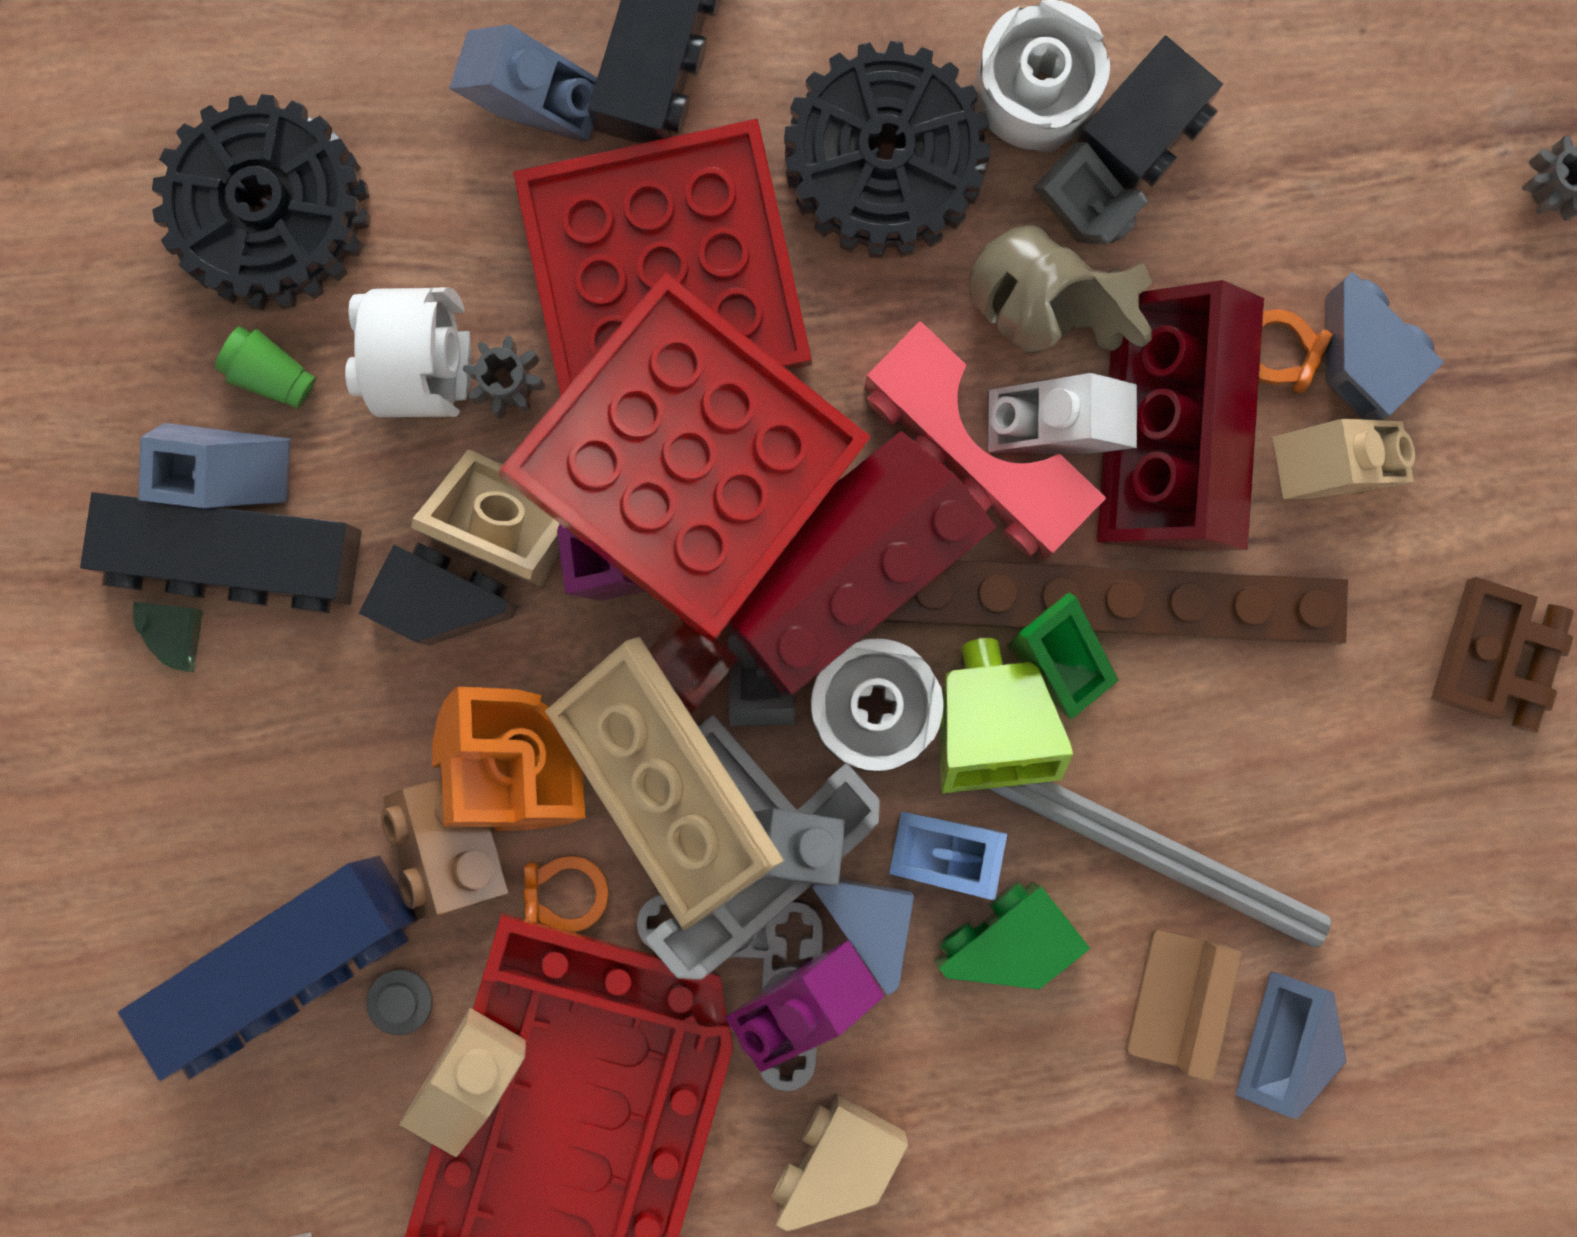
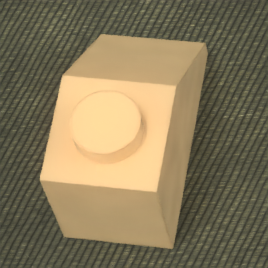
(465, 1083)

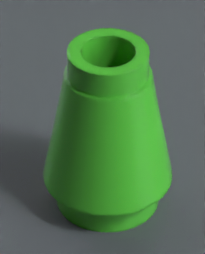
(263, 368)

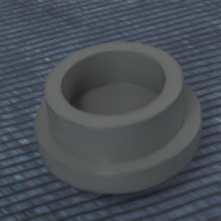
(399, 1002)

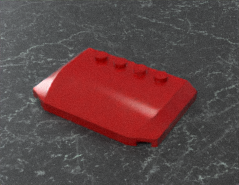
(605, 1106)

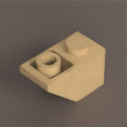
(1343, 458)
(843, 1168)

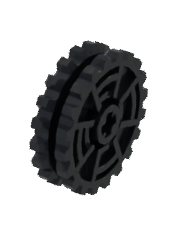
(934, 158)
(225, 172)

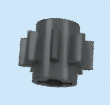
(1549, 183)
(519, 368)

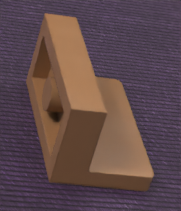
(1183, 1003)

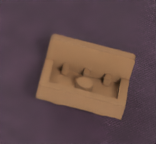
(439, 863)

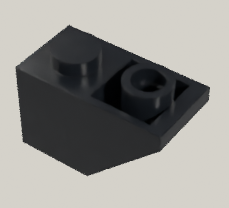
(428, 602)

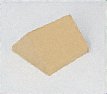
(490, 521)

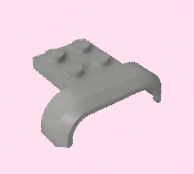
(719, 935)

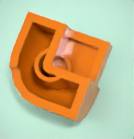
(504, 762)

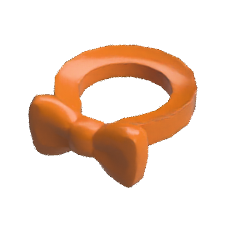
(1314, 345)
(536, 875)

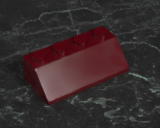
(1194, 422)
(857, 561)

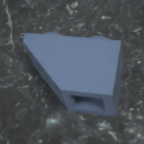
(524, 81)
(1372, 353)
(212, 467)

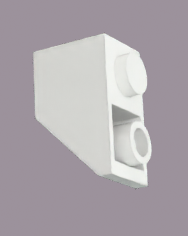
(1063, 416)

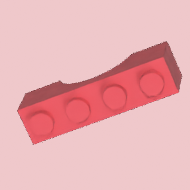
(1036, 500)

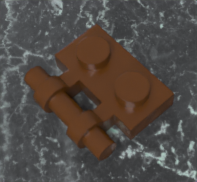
(1486, 649)

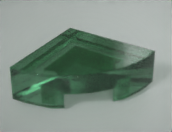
(169, 633)

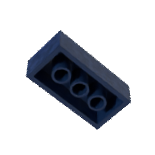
(259, 973)

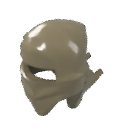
(1046, 290)

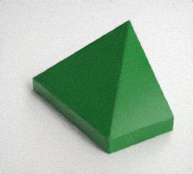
(1066, 655)

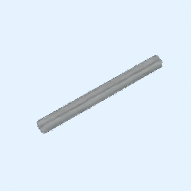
(1172, 860)

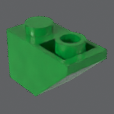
(1017, 945)

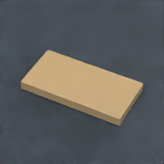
(663, 784)

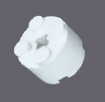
(1048, 40)
(408, 352)
(905, 682)

